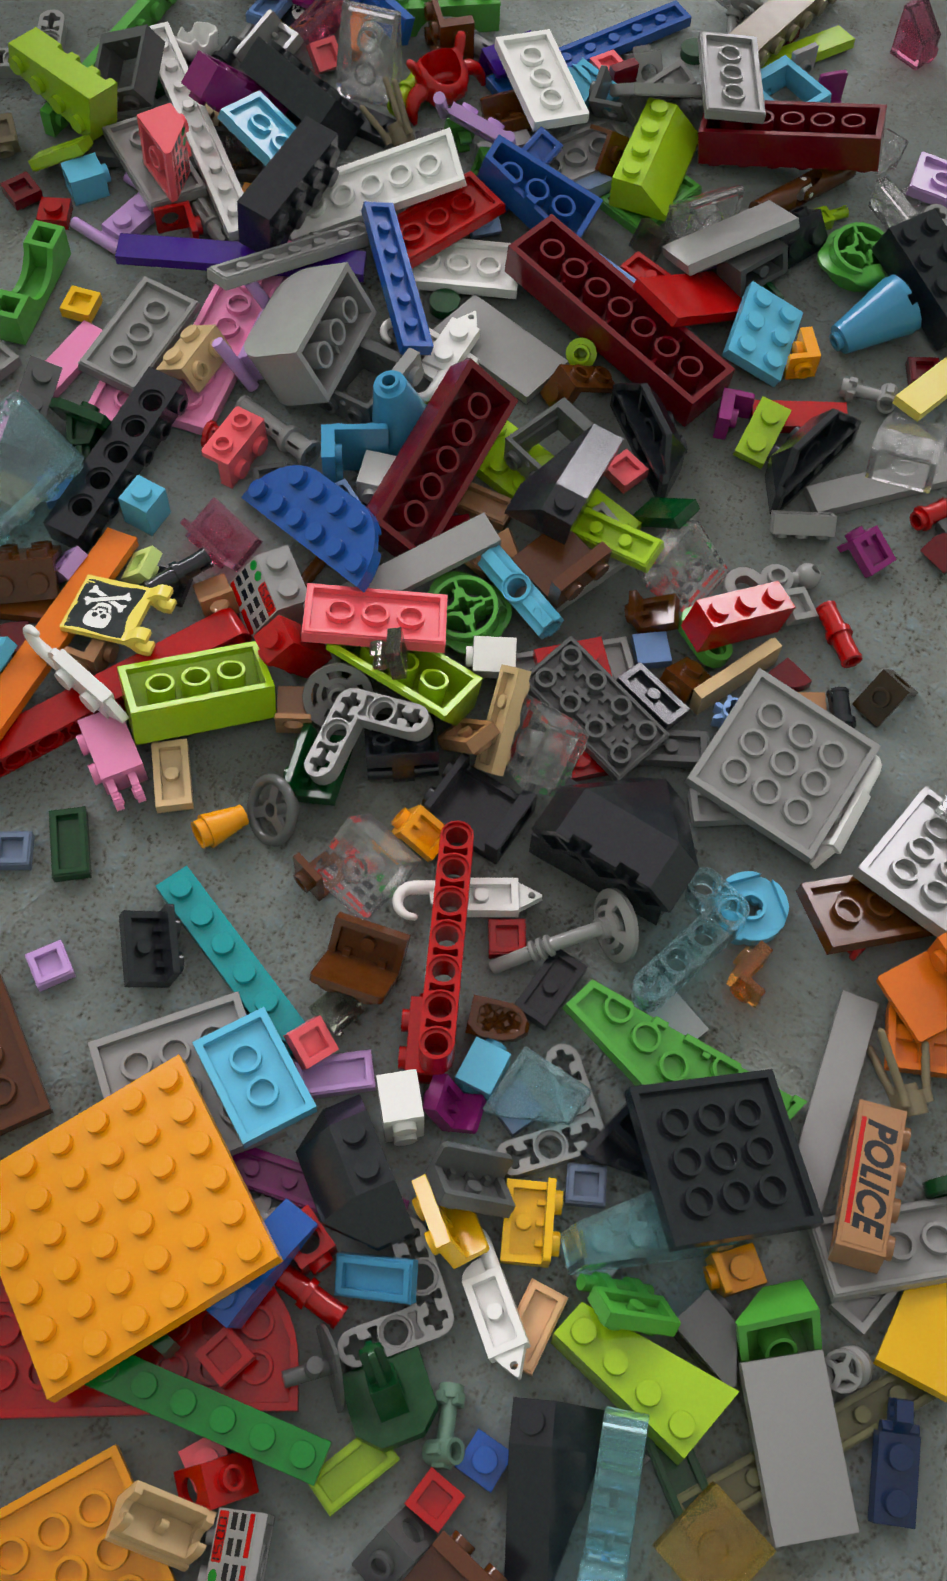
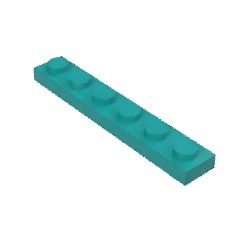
(228, 951)

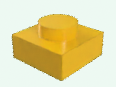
(81, 304)

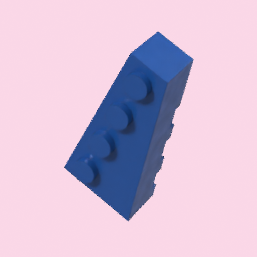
(536, 189)

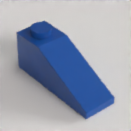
(290, 1231)

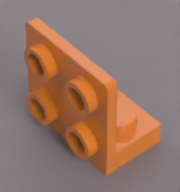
(920, 991)

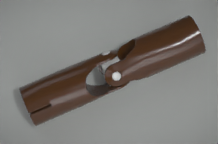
(805, 188)

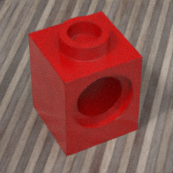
(322, 1257)

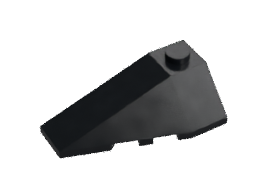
(564, 485)
(548, 1482)

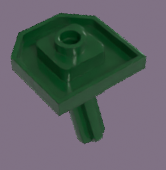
(83, 423)
(389, 1397)

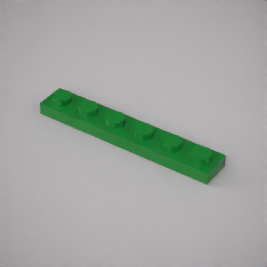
(215, 1417)

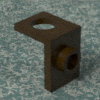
(883, 696)

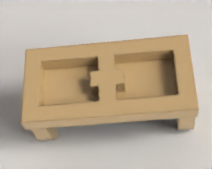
(159, 1525)

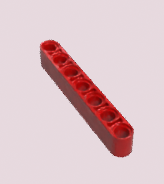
(443, 959)

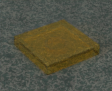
(713, 1541)

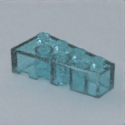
(624, 1238)

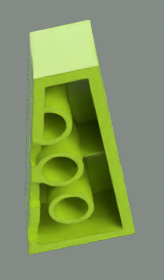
(65, 82)
(645, 1380)

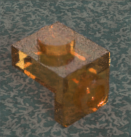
(747, 965)

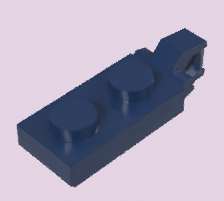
(895, 1467)

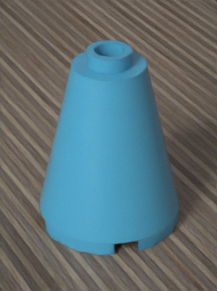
(877, 318)
(396, 405)

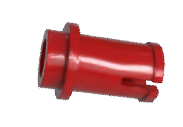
(924, 517)

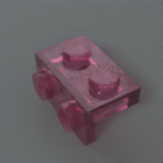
(319, 20)
(223, 535)

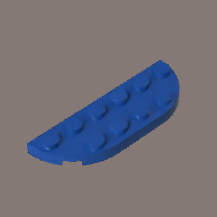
(321, 519)

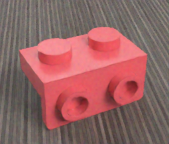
(236, 445)

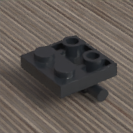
(400, 758)

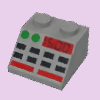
(269, 588)
(238, 1545)

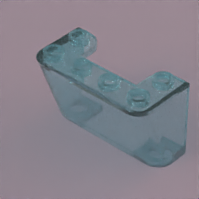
(31, 462)

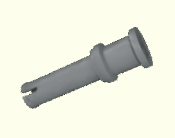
(287, 437)

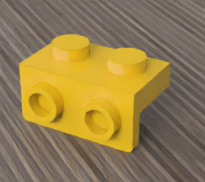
(529, 1231)
(451, 1232)

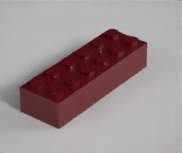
(798, 137)
(440, 457)

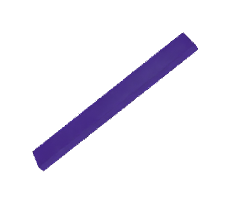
(203, 253)

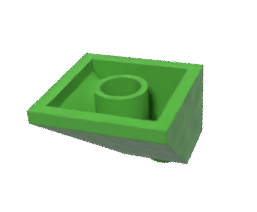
(779, 1323)

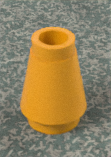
(217, 826)

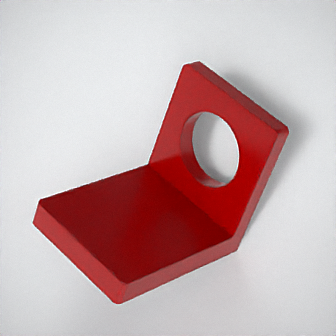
(185, 219)
(219, 1480)

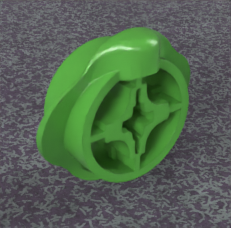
(849, 257)
(489, 601)

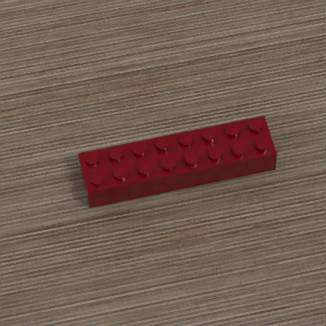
(607, 310)

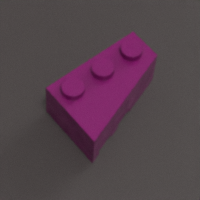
(220, 83)

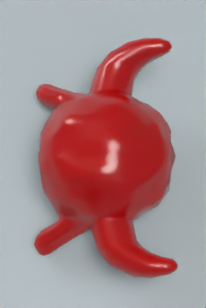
(444, 72)

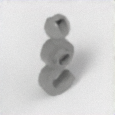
(805, 575)

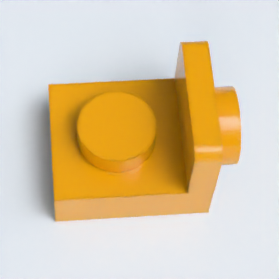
(804, 356)
(418, 830)
(734, 1270)

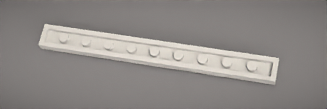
(202, 135)

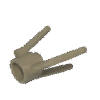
(399, 131)
(903, 1096)

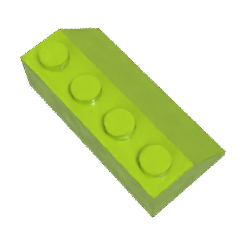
(654, 161)
(431, 681)
(197, 692)

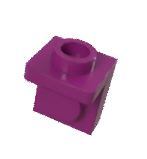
(732, 405)
(868, 549)

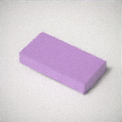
(340, 1074)

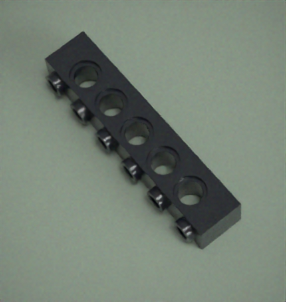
(117, 443)

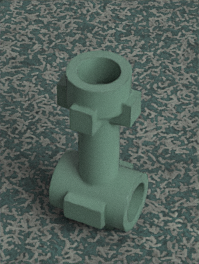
(445, 1448)

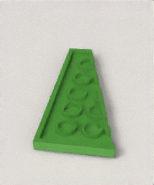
(646, 1045)

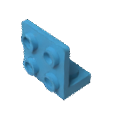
(346, 444)

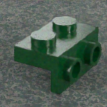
(299, 780)

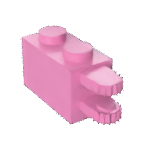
(114, 757)

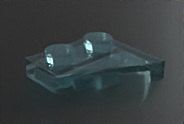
(537, 1092)

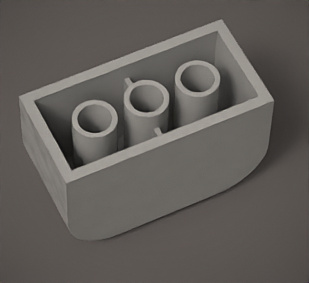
(310, 333)

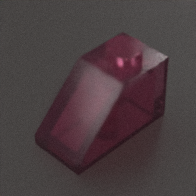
(916, 35)

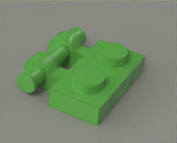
(628, 1304)

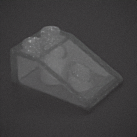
(368, 52)
(907, 452)

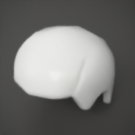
(201, 37)

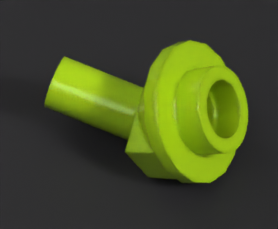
(581, 352)

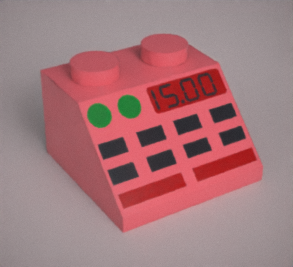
(165, 147)

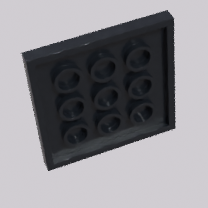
(722, 1159)

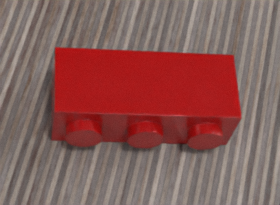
(737, 616)

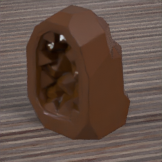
(497, 1020)

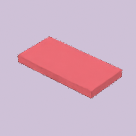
(357, 618)

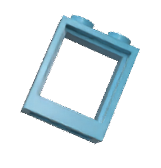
(788, 74)

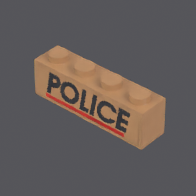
(869, 1186)

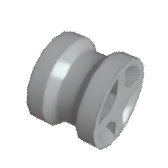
(840, 1372)

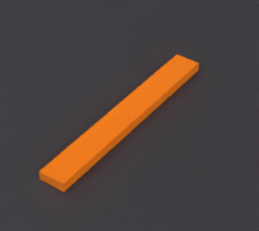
(26, 668)

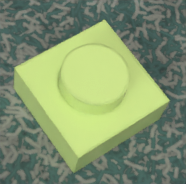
(142, 565)

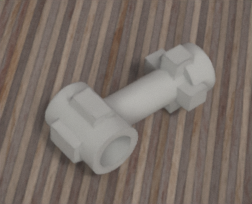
(883, 396)

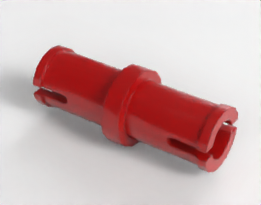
(839, 634)
(311, 1296)

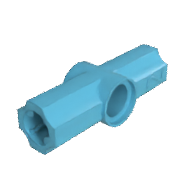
(532, 605)

